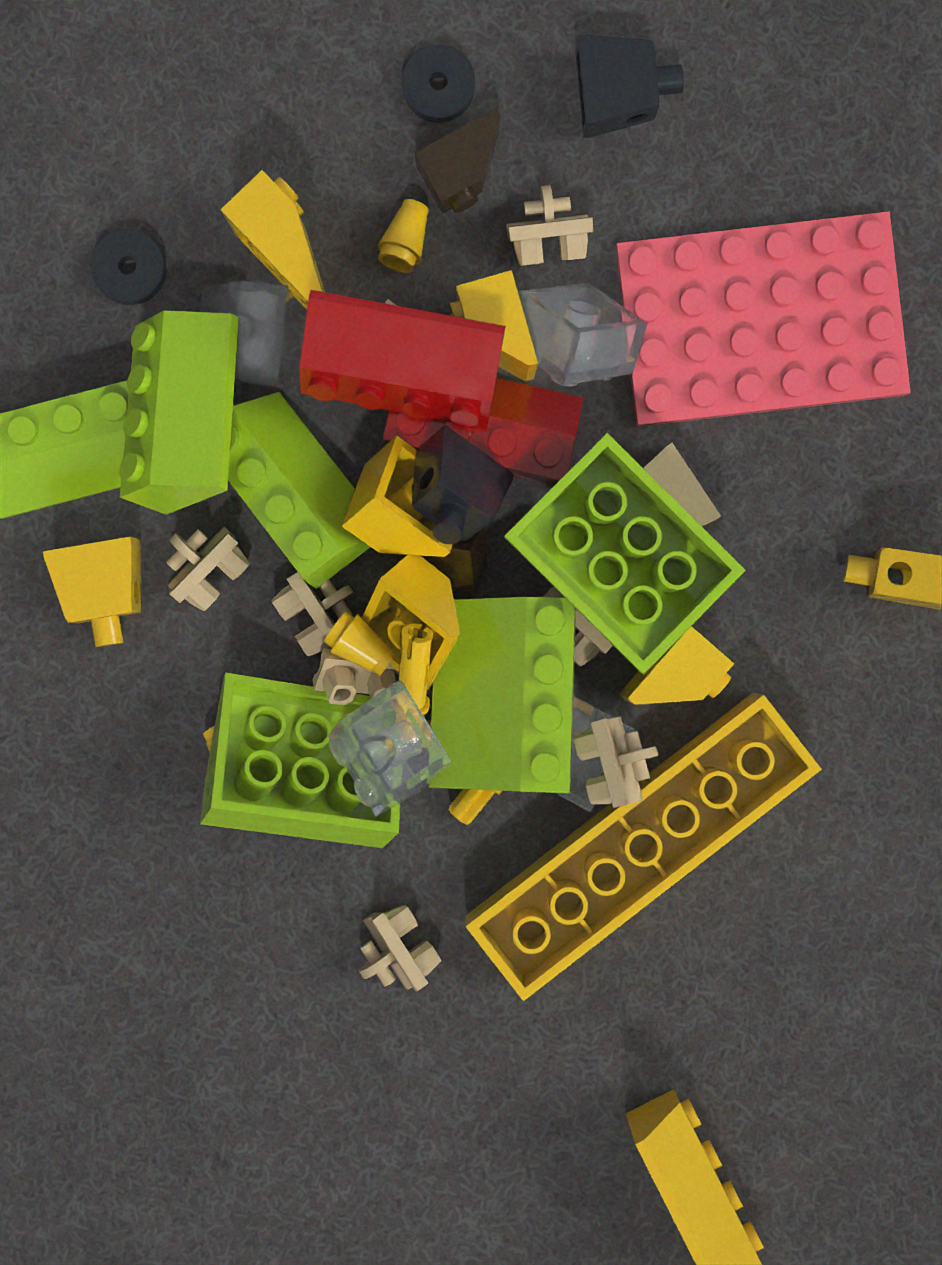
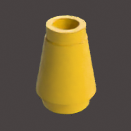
(404, 238)
(358, 643)

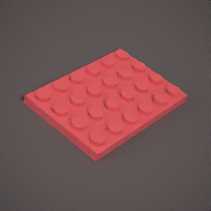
(765, 318)

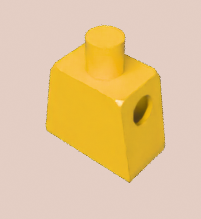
(920, 576)
(98, 584)

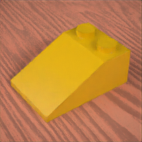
(271, 227)

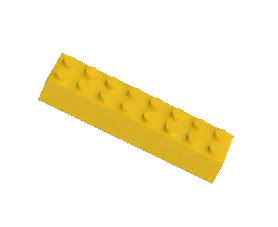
(641, 848)

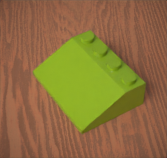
(624, 553)
(508, 696)
(276, 767)

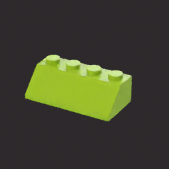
(179, 409)
(62, 449)
(292, 487)

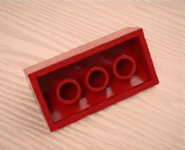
(399, 359)
(526, 433)

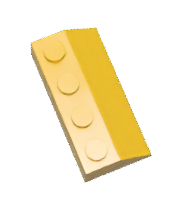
(689, 1184)

